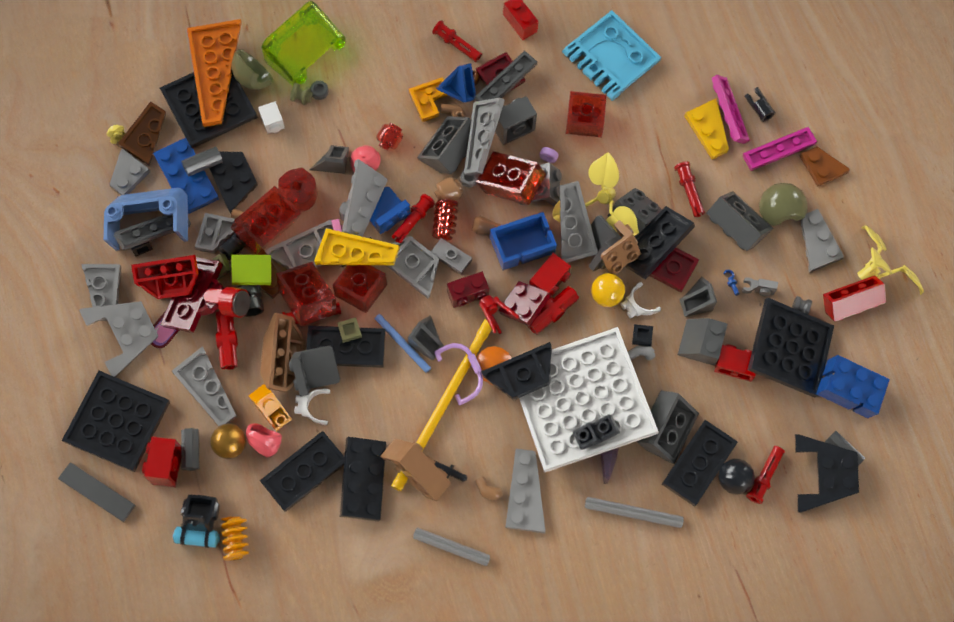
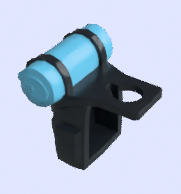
(198, 522)

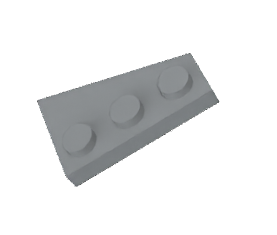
(819, 242)
(103, 283)

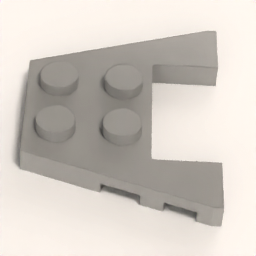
(130, 326)

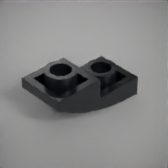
(596, 432)

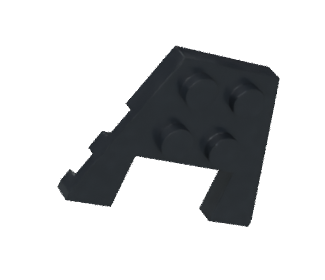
(836, 472)

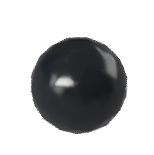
(736, 476)

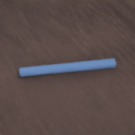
(403, 344)

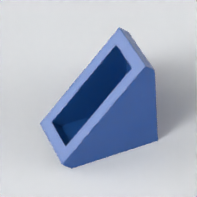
(460, 84)

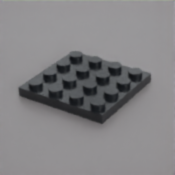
(184, 103)
(791, 347)
(116, 421)

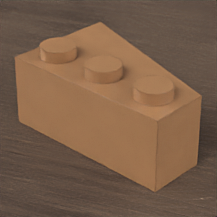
(417, 468)

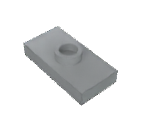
(451, 256)

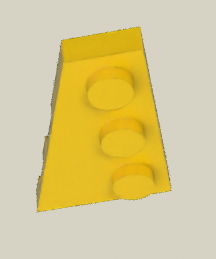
(708, 127)

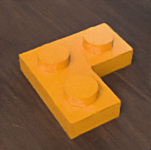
(424, 98)

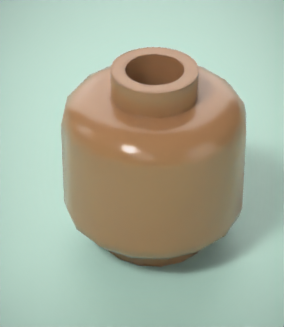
(448, 189)

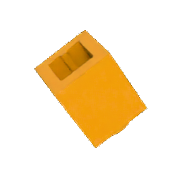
(270, 407)

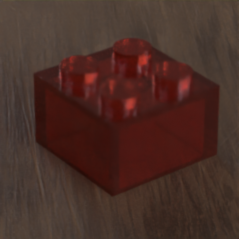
(586, 114)
(360, 285)

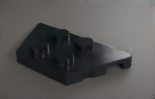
(233, 178)
(522, 373)

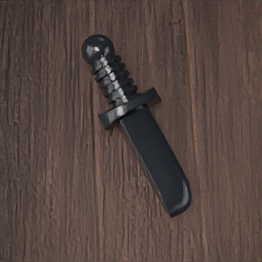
(449, 471)

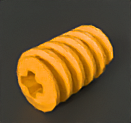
(234, 538)

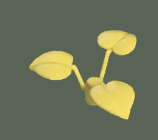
(606, 173)
(876, 261)

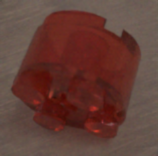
(299, 180)

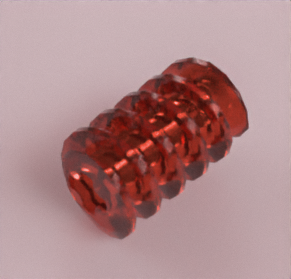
(444, 219)

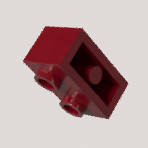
(467, 289)

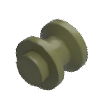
(301, 94)

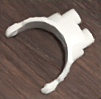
(633, 308)
(303, 403)

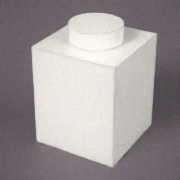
(271, 117)

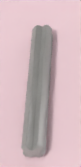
(451, 546)

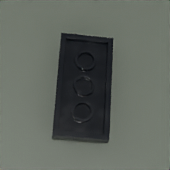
(659, 240)
(360, 352)
(699, 463)
(303, 471)
(362, 479)

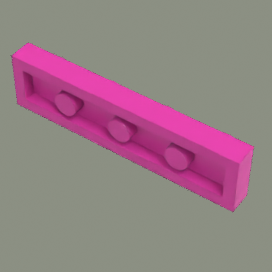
(730, 108)
(779, 148)

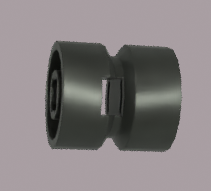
(256, 303)

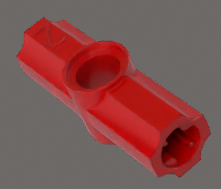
(554, 309)
(226, 341)

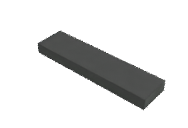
(508, 78)
(145, 231)
(96, 492)

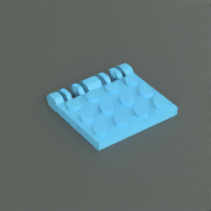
(613, 52)

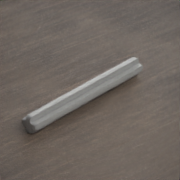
(634, 512)

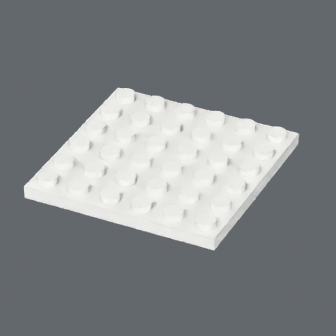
(585, 385)

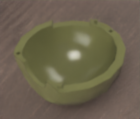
(250, 71)
(782, 203)

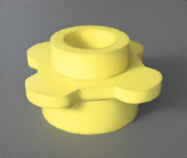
(116, 133)

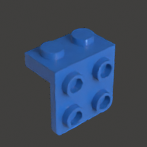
(389, 211)

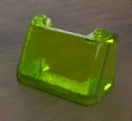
(301, 42)

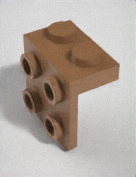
(622, 251)

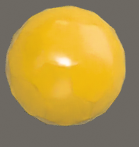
(608, 290)

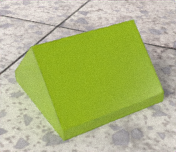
(251, 269)

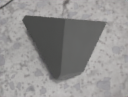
(333, 161)
(699, 299)
(425, 338)

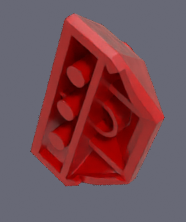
(167, 276)

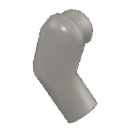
(646, 351)

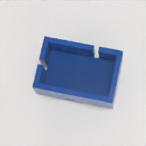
(522, 241)
(852, 386)

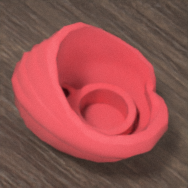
(367, 155)
(263, 440)

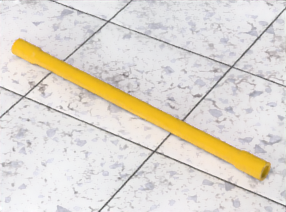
(482, 334)

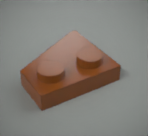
(822, 166)

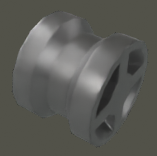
(802, 305)

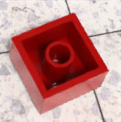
(162, 461)

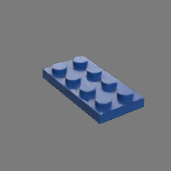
(197, 186)

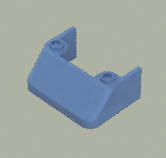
(168, 201)

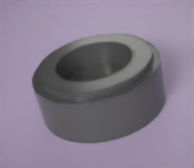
(319, 90)

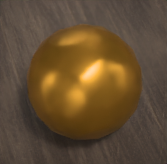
(228, 441)

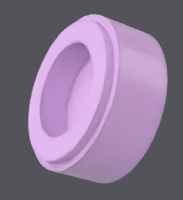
(548, 155)

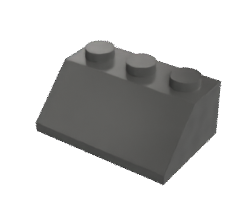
(447, 145)
(739, 220)
(674, 422)

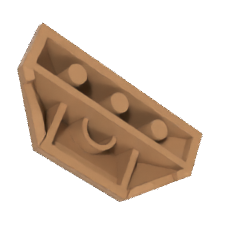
(279, 345)

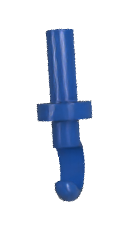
(732, 282)

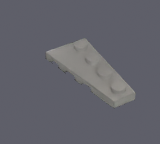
(482, 130)
(363, 198)
(576, 231)
(203, 384)
(525, 500)

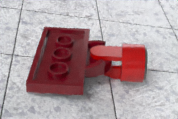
(206, 297)

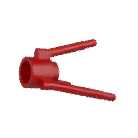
(489, 307)

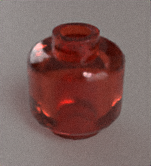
(389, 136)

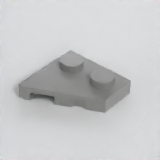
(127, 173)
(213, 232)

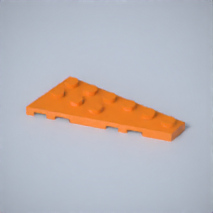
(212, 55)

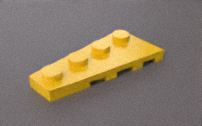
(350, 249)

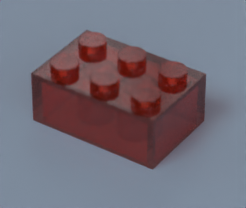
(511, 178)
(265, 220)
(306, 293)

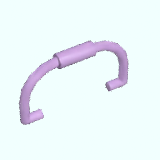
(474, 363)

